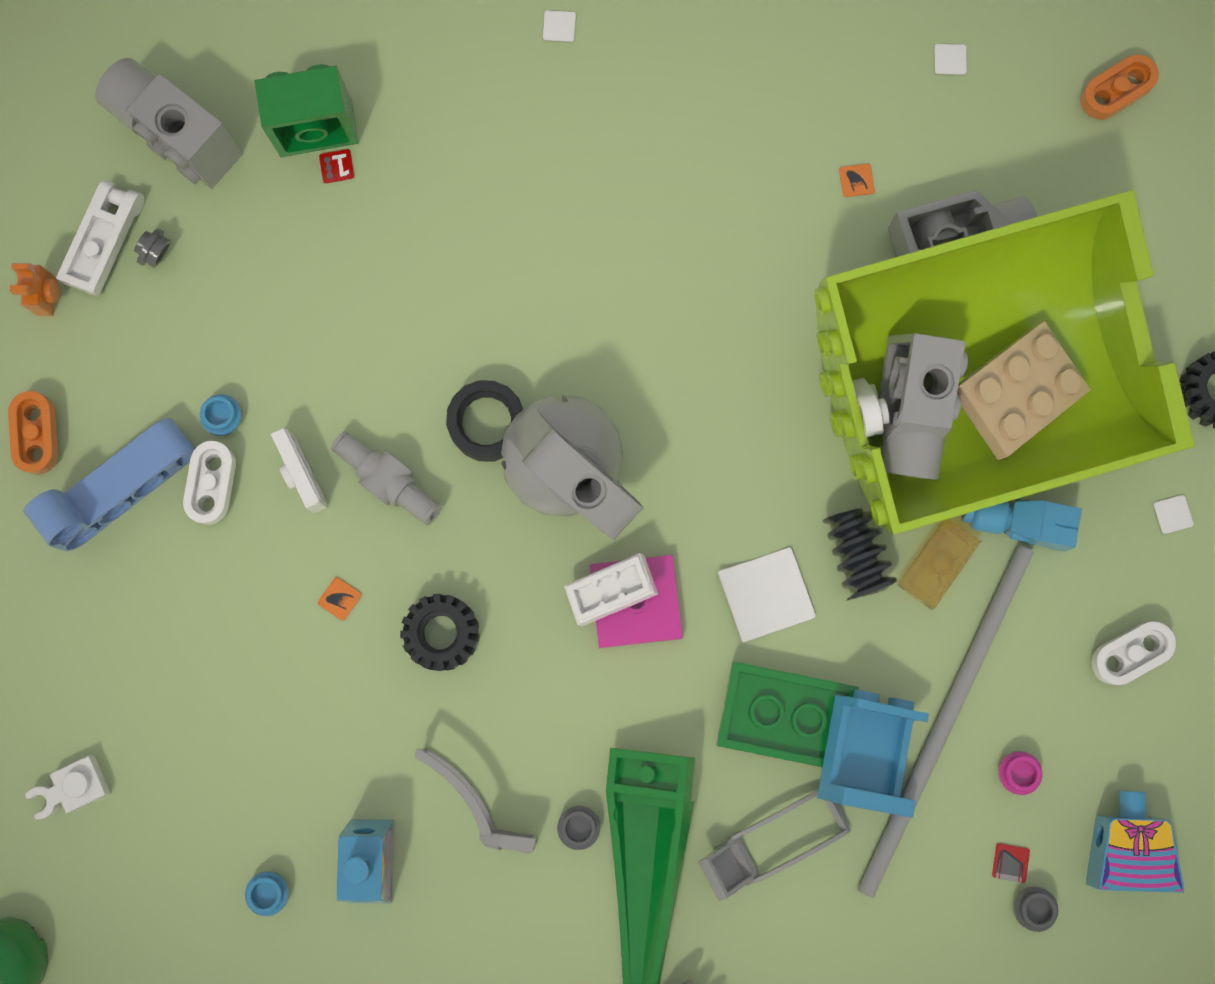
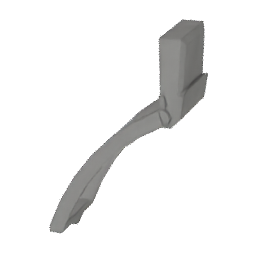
(488, 834)
(731, 866)

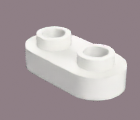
(872, 409)
(204, 483)
(1131, 653)

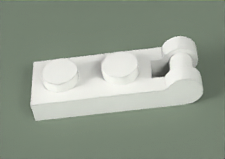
(99, 238)

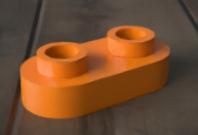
(1117, 89)
(30, 435)

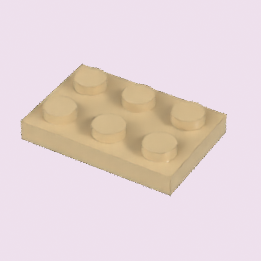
(1021, 390)

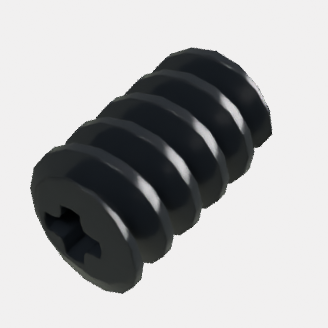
(860, 553)

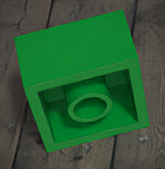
(306, 110)

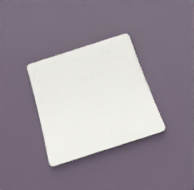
(766, 594)

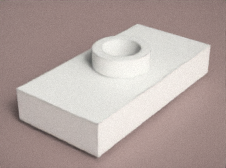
(297, 471)
(611, 589)

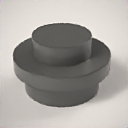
(152, 248)
(578, 827)
(1035, 909)

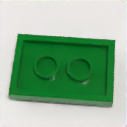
(778, 713)

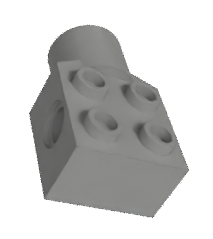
(168, 121)
(953, 219)
(921, 400)

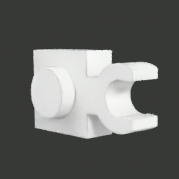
(73, 787)

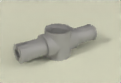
(386, 478)

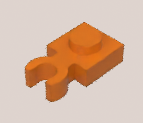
(37, 288)

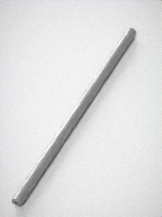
(947, 717)

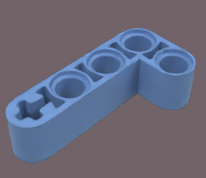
(111, 489)

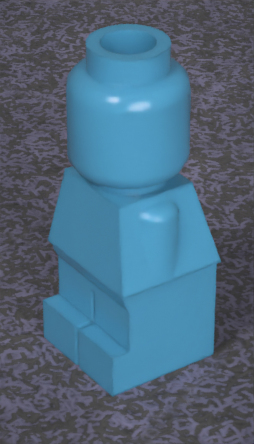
(1030, 522)

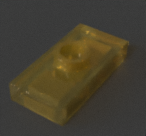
(939, 563)

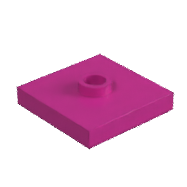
(649, 620)

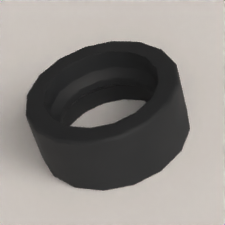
(462, 400)

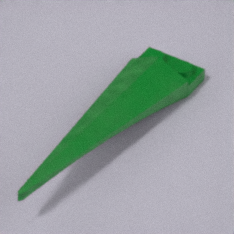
(649, 835)

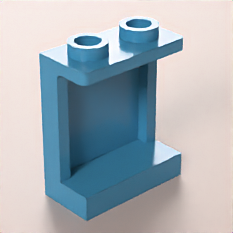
(868, 753)

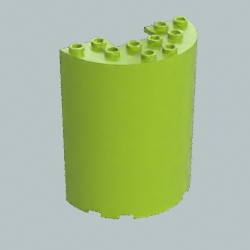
(988, 290)

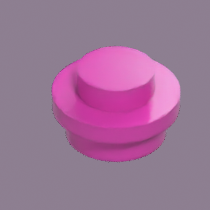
(1020, 773)

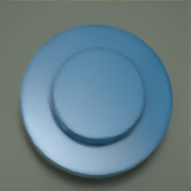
(220, 415)
(267, 893)

